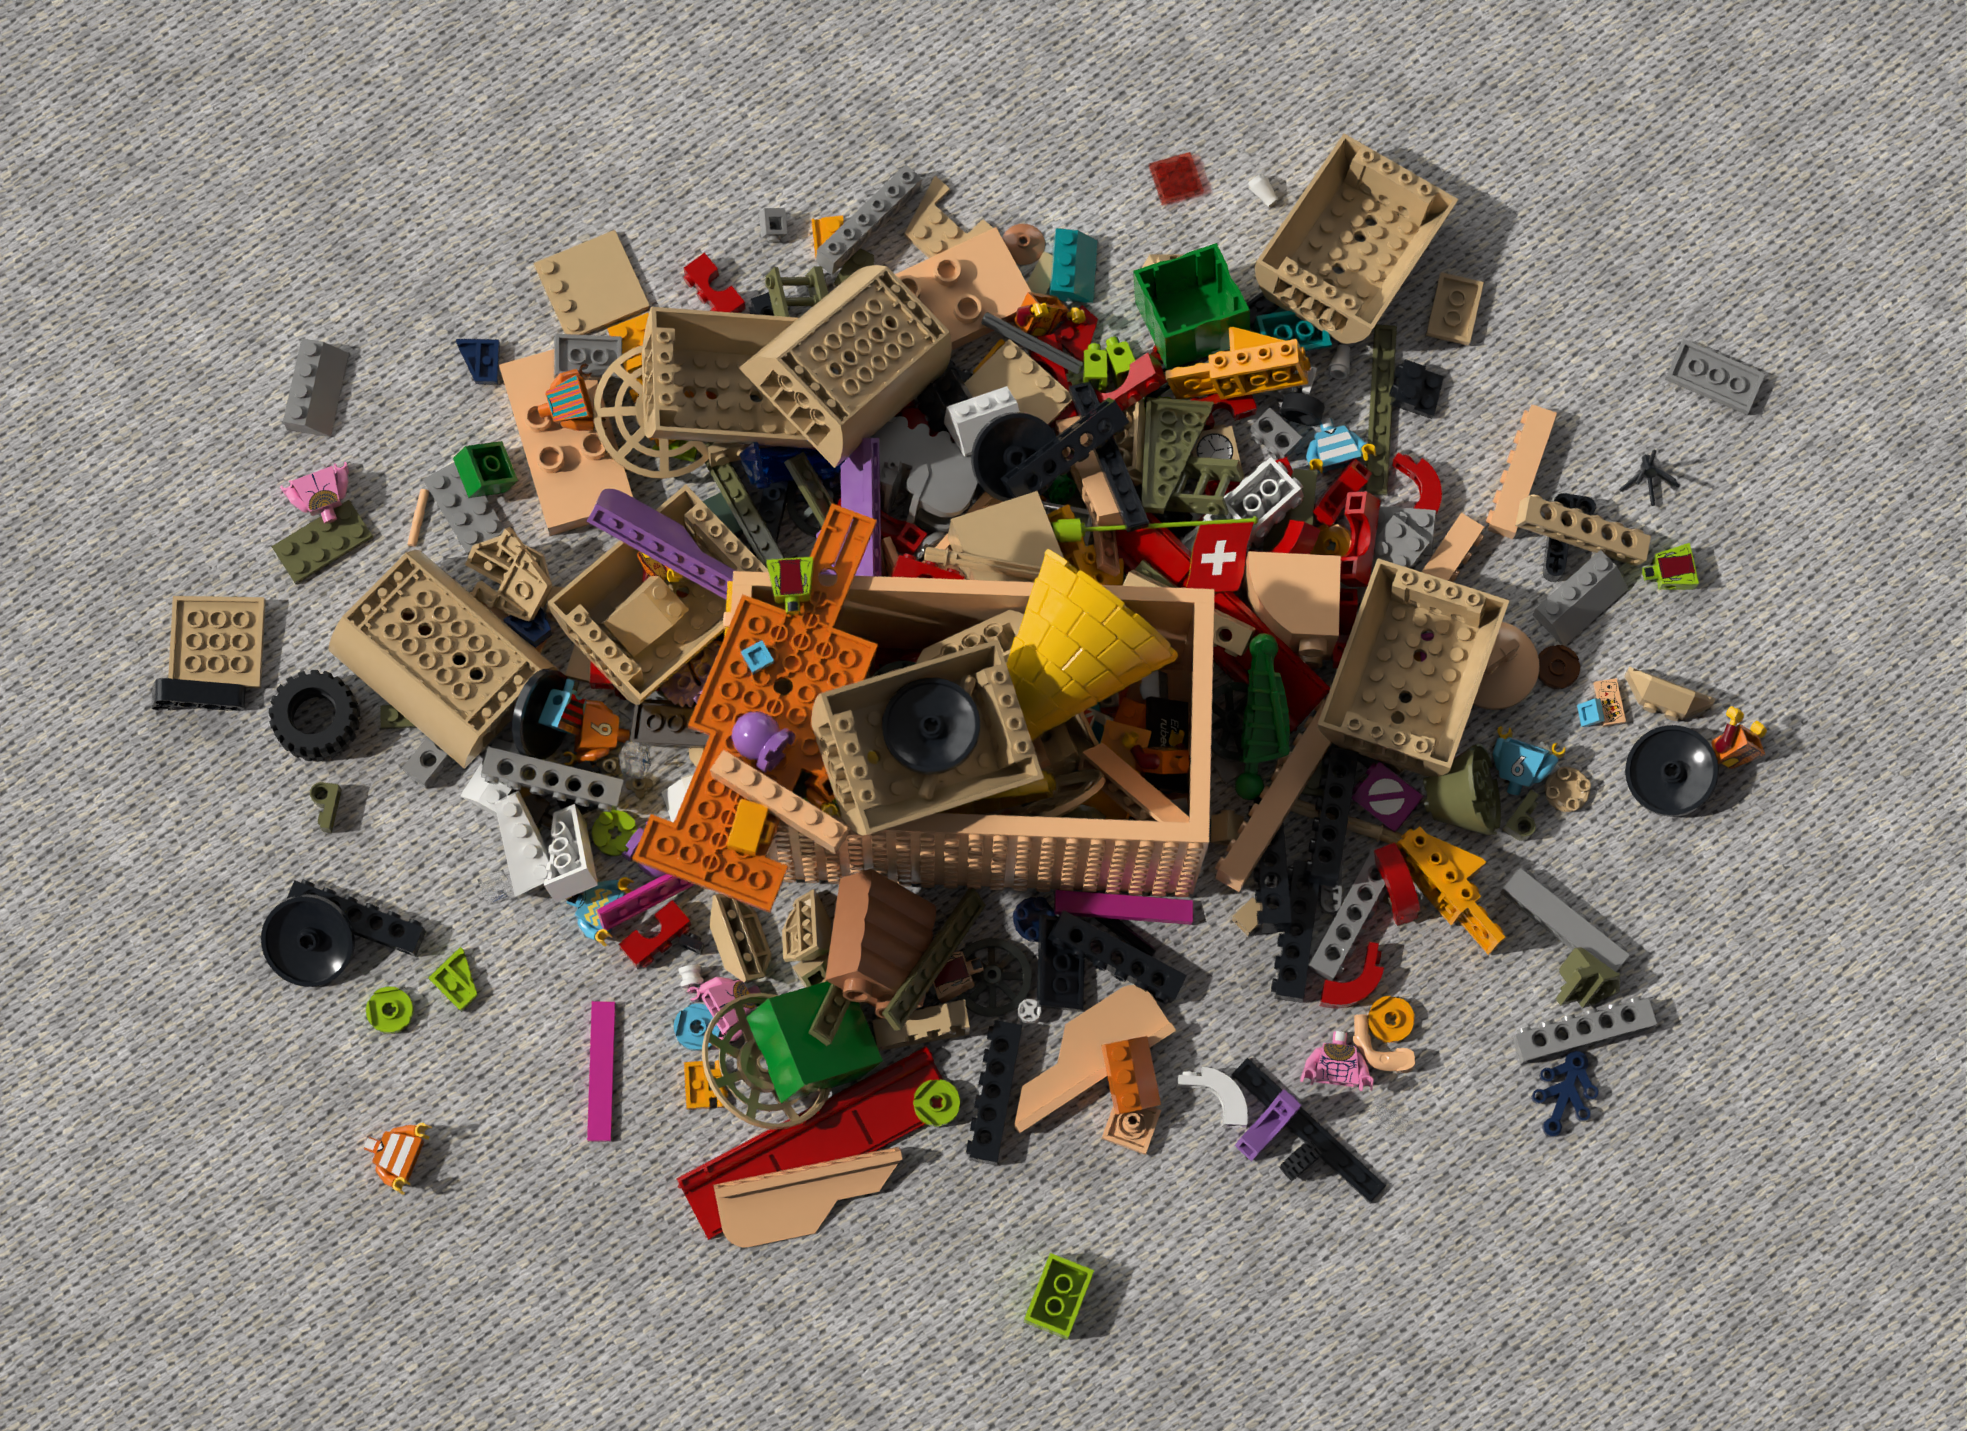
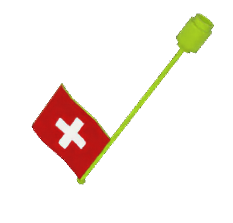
(1216, 553)

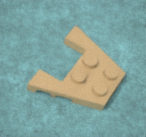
(934, 231)
(523, 585)

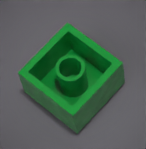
(485, 469)

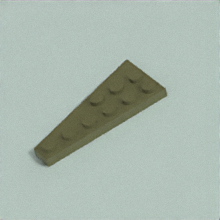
(1169, 440)

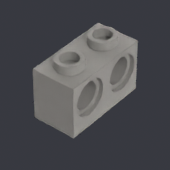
(1280, 432)

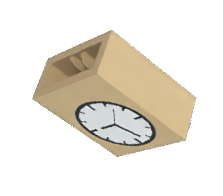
(1217, 443)

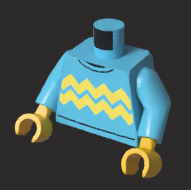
(594, 899)

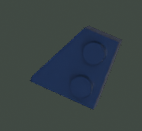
(481, 358)

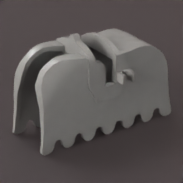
(928, 471)

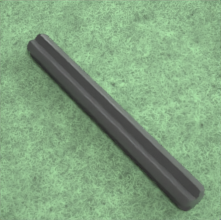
(1032, 343)

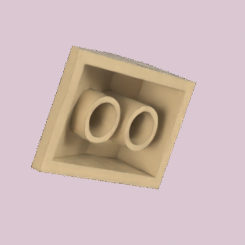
(645, 615)

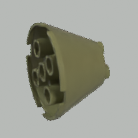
(1466, 794)

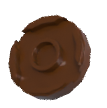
(1558, 673)

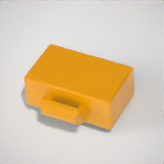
(748, 828)

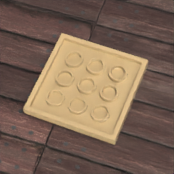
(591, 285)
(1027, 381)
(217, 639)

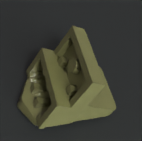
(1586, 979)

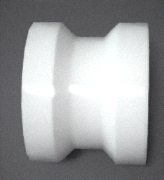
(691, 976)
(1027, 1008)

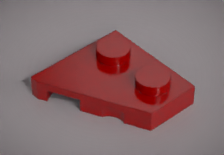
(1077, 336)

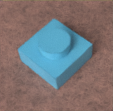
(757, 657)
(1590, 712)

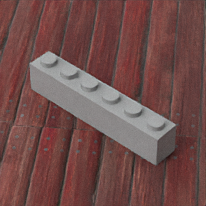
(1561, 920)

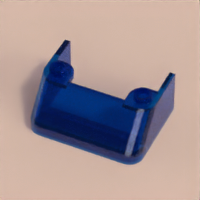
(768, 466)

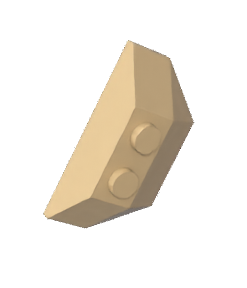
(494, 562)
(1666, 697)
(806, 930)
(739, 938)

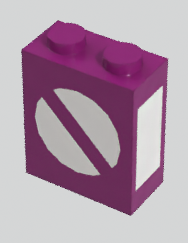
(1387, 796)

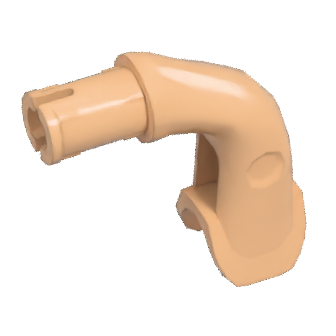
(1400, 1060)

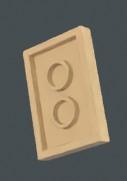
(1454, 308)

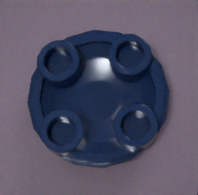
(1027, 917)

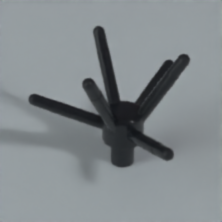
(1649, 470)

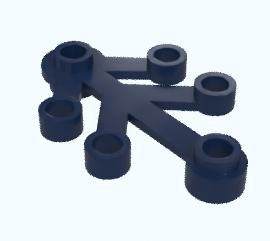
(1566, 1090)

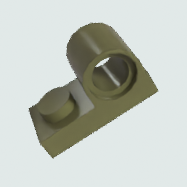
(330, 804)
(1520, 817)

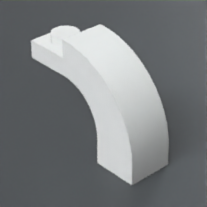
(1224, 1088)

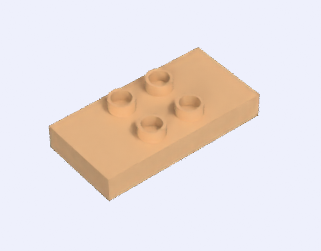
(967, 284)
(565, 464)

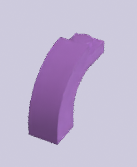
(1268, 1125)

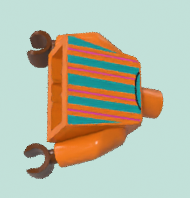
(570, 401)

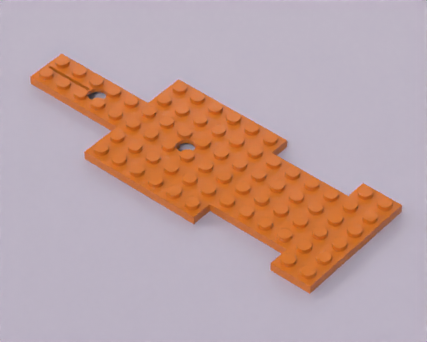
(815, 661)

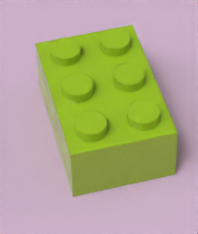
(1058, 1296)

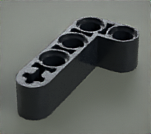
(1550, 556)
(197, 694)

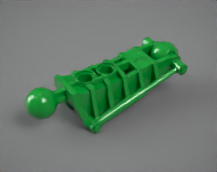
(1265, 717)

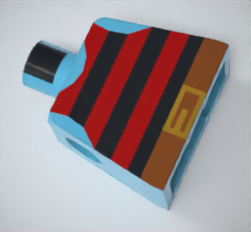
(564, 709)

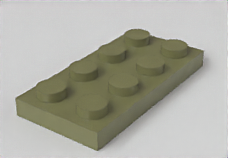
(322, 543)

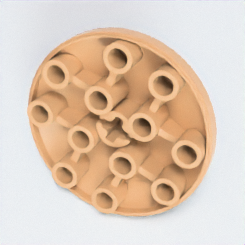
(1509, 671)

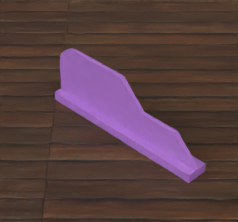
(862, 495)
(659, 539)

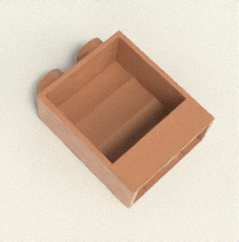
(877, 937)

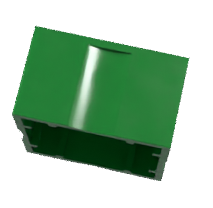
(1190, 305)
(799, 1060)

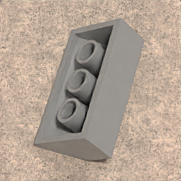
(315, 388)
(1581, 598)

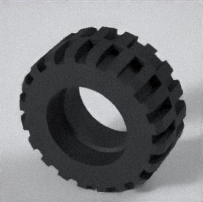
(305, 688)

